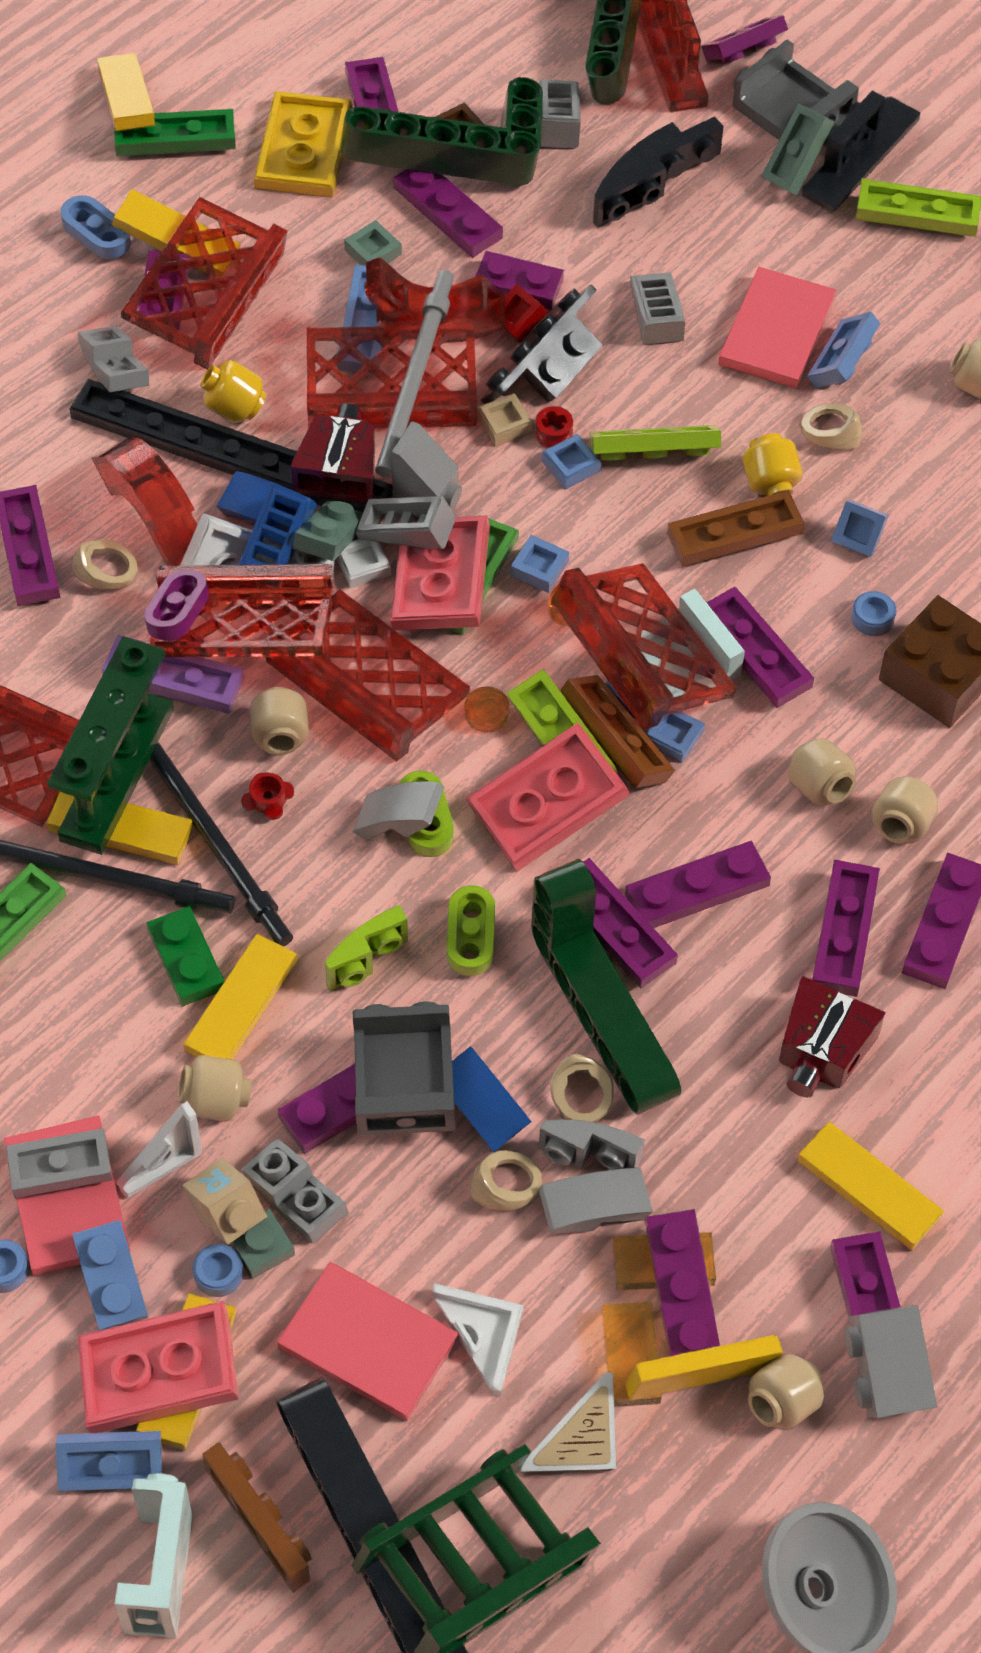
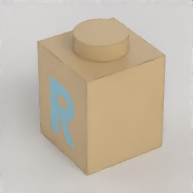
(224, 1201)

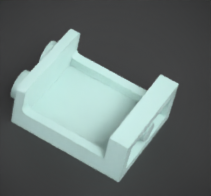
(711, 632)
(156, 1607)

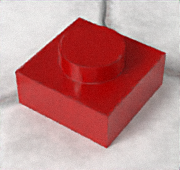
(522, 312)

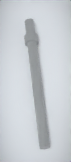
(434, 311)

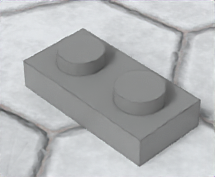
(59, 1163)

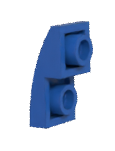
(246, 497)
(485, 1100)

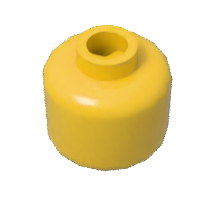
(233, 391)
(772, 464)

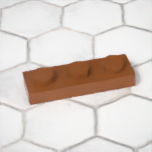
(735, 528)
(617, 731)
(259, 1515)

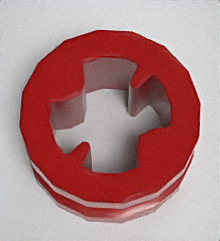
(559, 418)

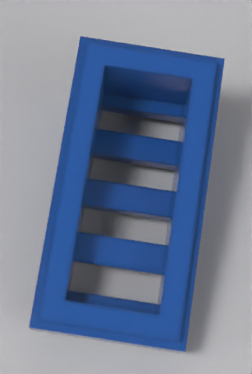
(287, 500)

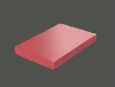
(777, 327)
(442, 584)
(547, 797)
(56, 1215)
(368, 1341)
(157, 1367)

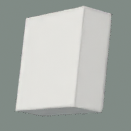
(363, 562)

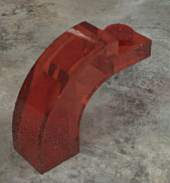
(401, 301)
(153, 491)

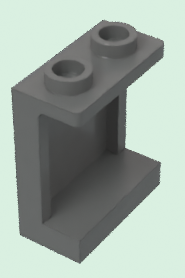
(777, 84)
(403, 1069)

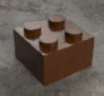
(937, 661)

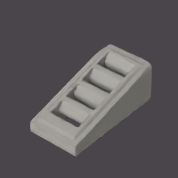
(560, 115)
(663, 328)
(429, 532)

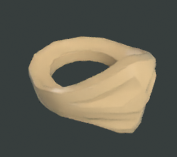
(845, 438)
(92, 575)
(559, 1080)
(491, 1196)

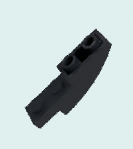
(642, 171)

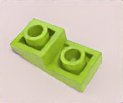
(352, 958)

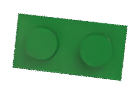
(185, 956)

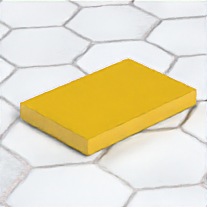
(302, 144)

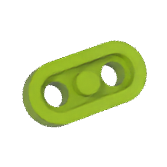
(438, 841)
(470, 934)

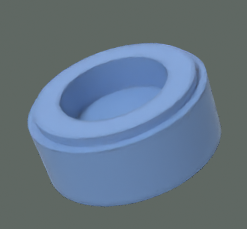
(873, 613)
(13, 1266)
(218, 1270)

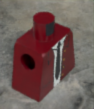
(337, 457)
(826, 1037)

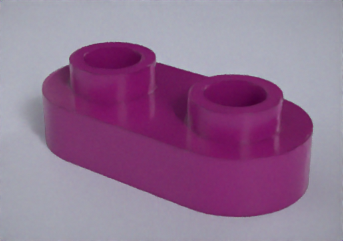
(176, 604)

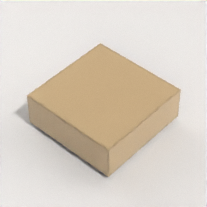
(504, 419)

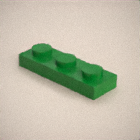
(179, 133)

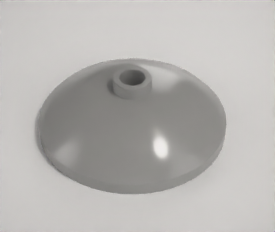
(847, 1575)

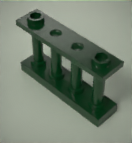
(111, 746)
(483, 1604)

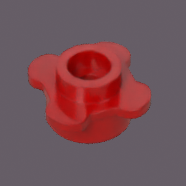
(266, 784)

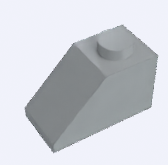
(423, 468)

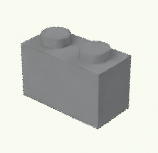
(890, 1362)

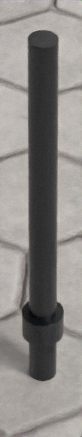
(184, 893)
(259, 903)

